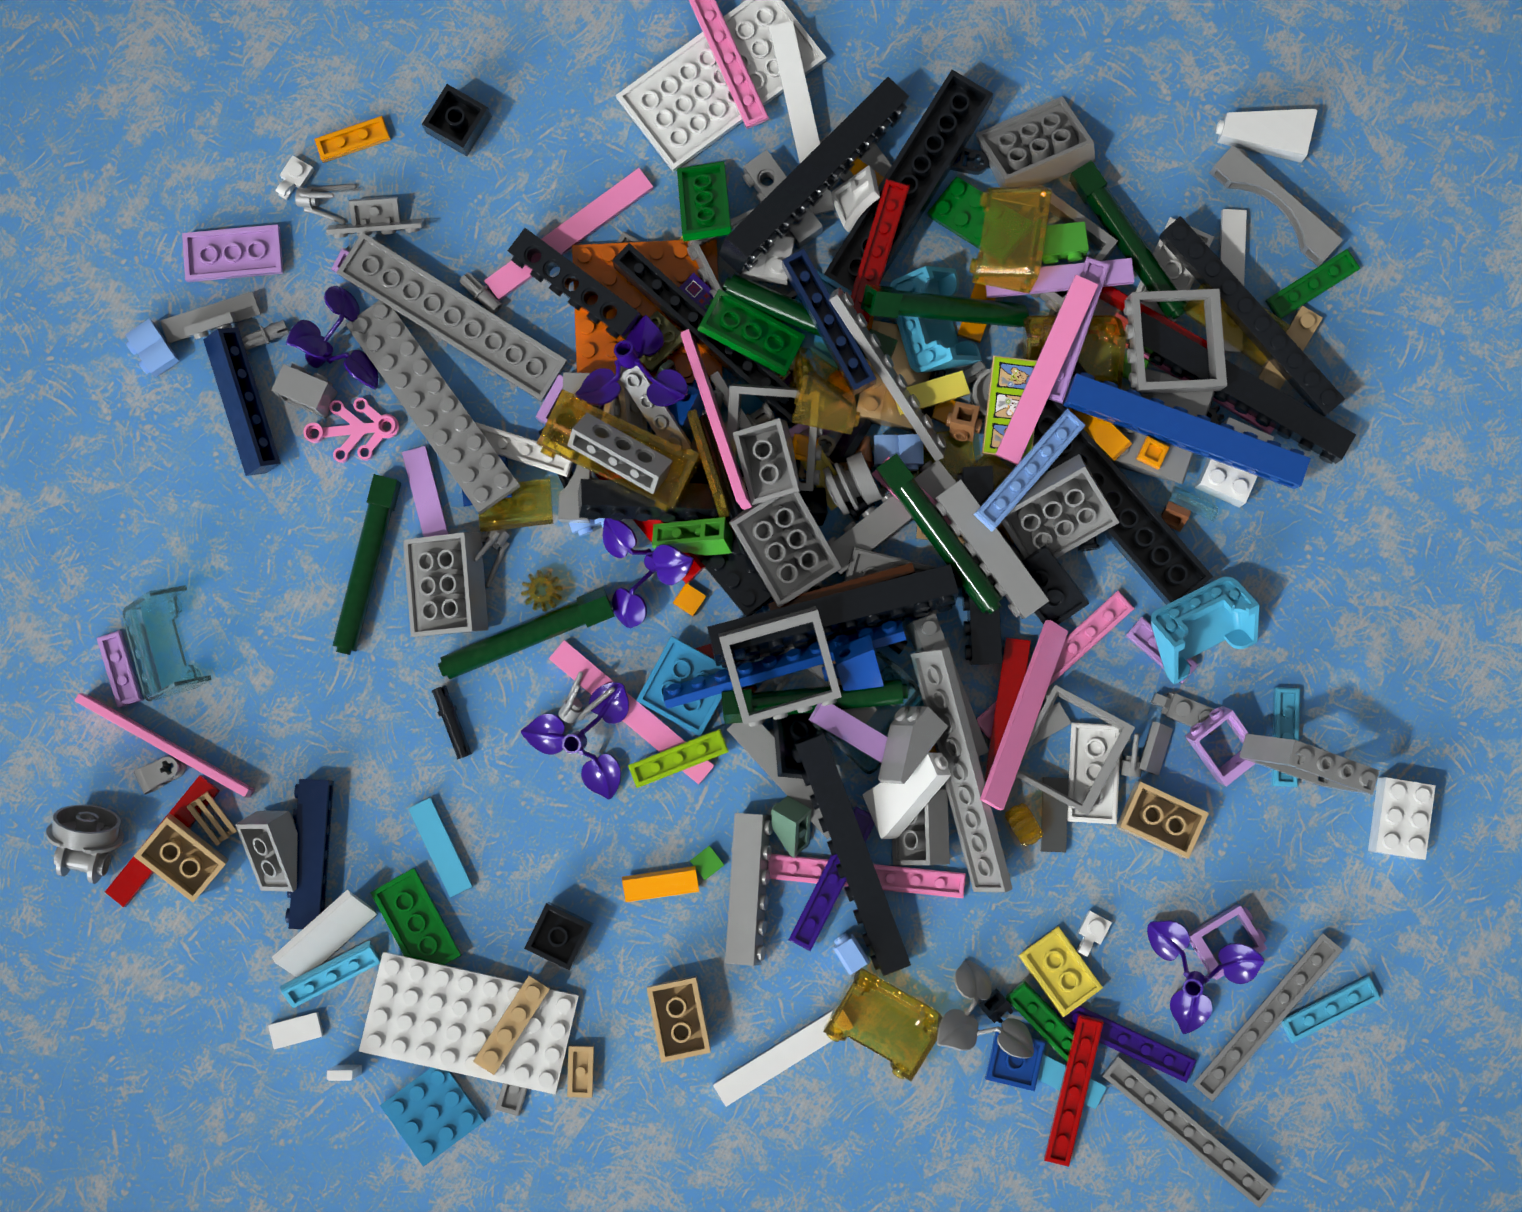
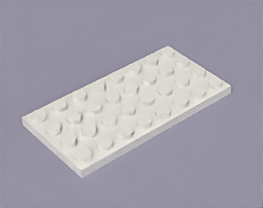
(685, 99)
(447, 1013)

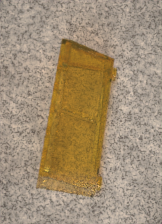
(570, 410)

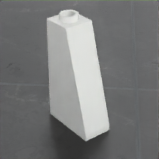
(1272, 132)
(898, 804)

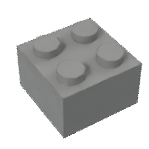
(303, 390)

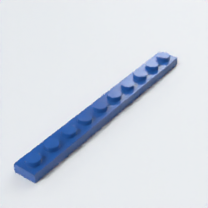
(775, 666)

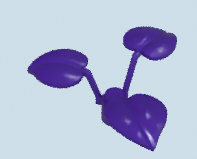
(308, 338)
(644, 339)
(665, 559)
(600, 774)
(1189, 1005)

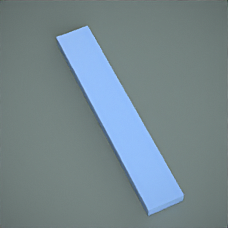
(1029, 470)

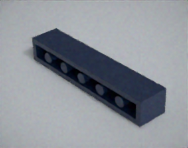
(828, 322)
(241, 401)
(313, 841)

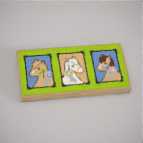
(1005, 388)

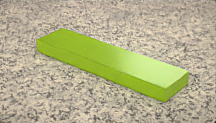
(678, 758)

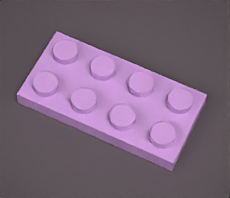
(232, 253)

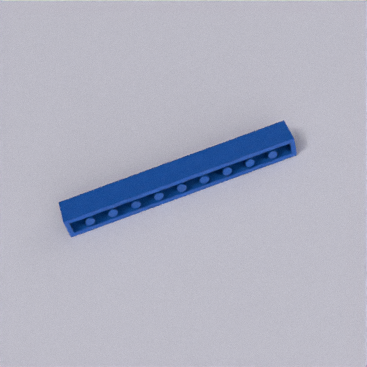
(1187, 431)

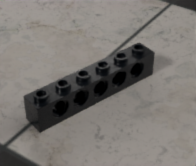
(529, 244)

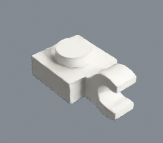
(295, 174)
(1094, 930)

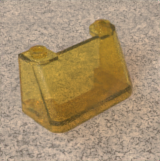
(1012, 237)
(1101, 351)
(822, 395)
(885, 1022)

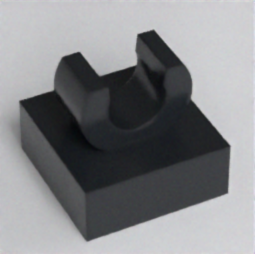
(996, 1006)

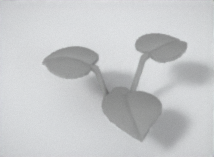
(961, 1030)

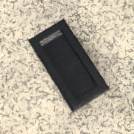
(849, 443)

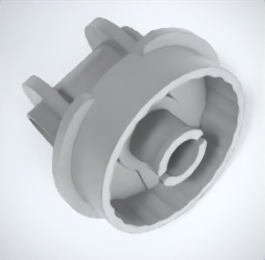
(83, 839)

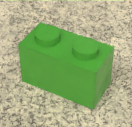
(1065, 242)

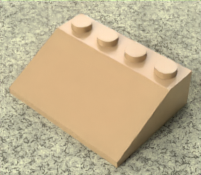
(876, 401)

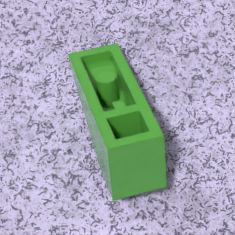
(695, 536)

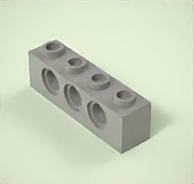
(766, 167)
(619, 453)

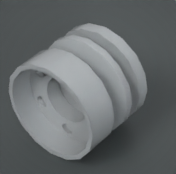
(852, 483)

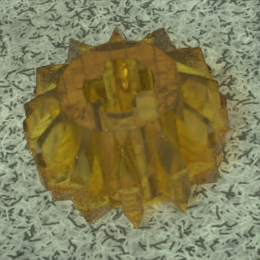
(533, 591)
(1024, 824)

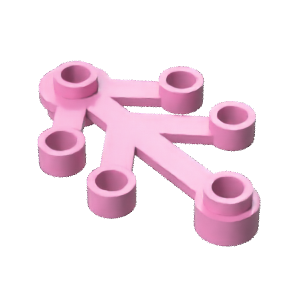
(356, 429)

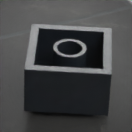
(456, 120)
(558, 936)

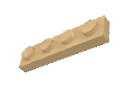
(1300, 331)
(511, 1025)

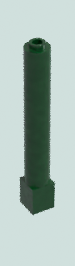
(1094, 191)
(889, 302)
(786, 308)
(381, 503)
(939, 534)
(588, 610)
(890, 694)

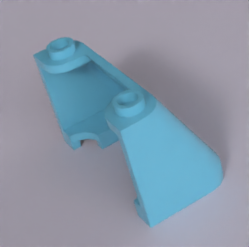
(933, 342)
(1203, 620)

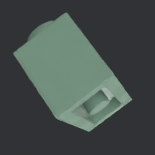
(791, 824)

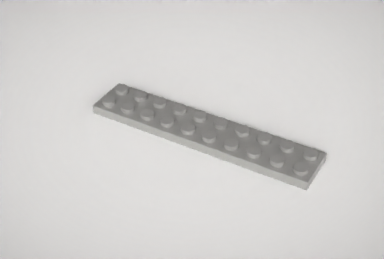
(452, 317)
(433, 406)
(965, 785)

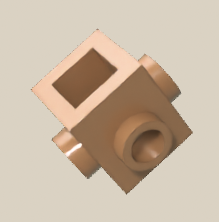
(964, 422)

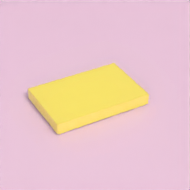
(1060, 971)

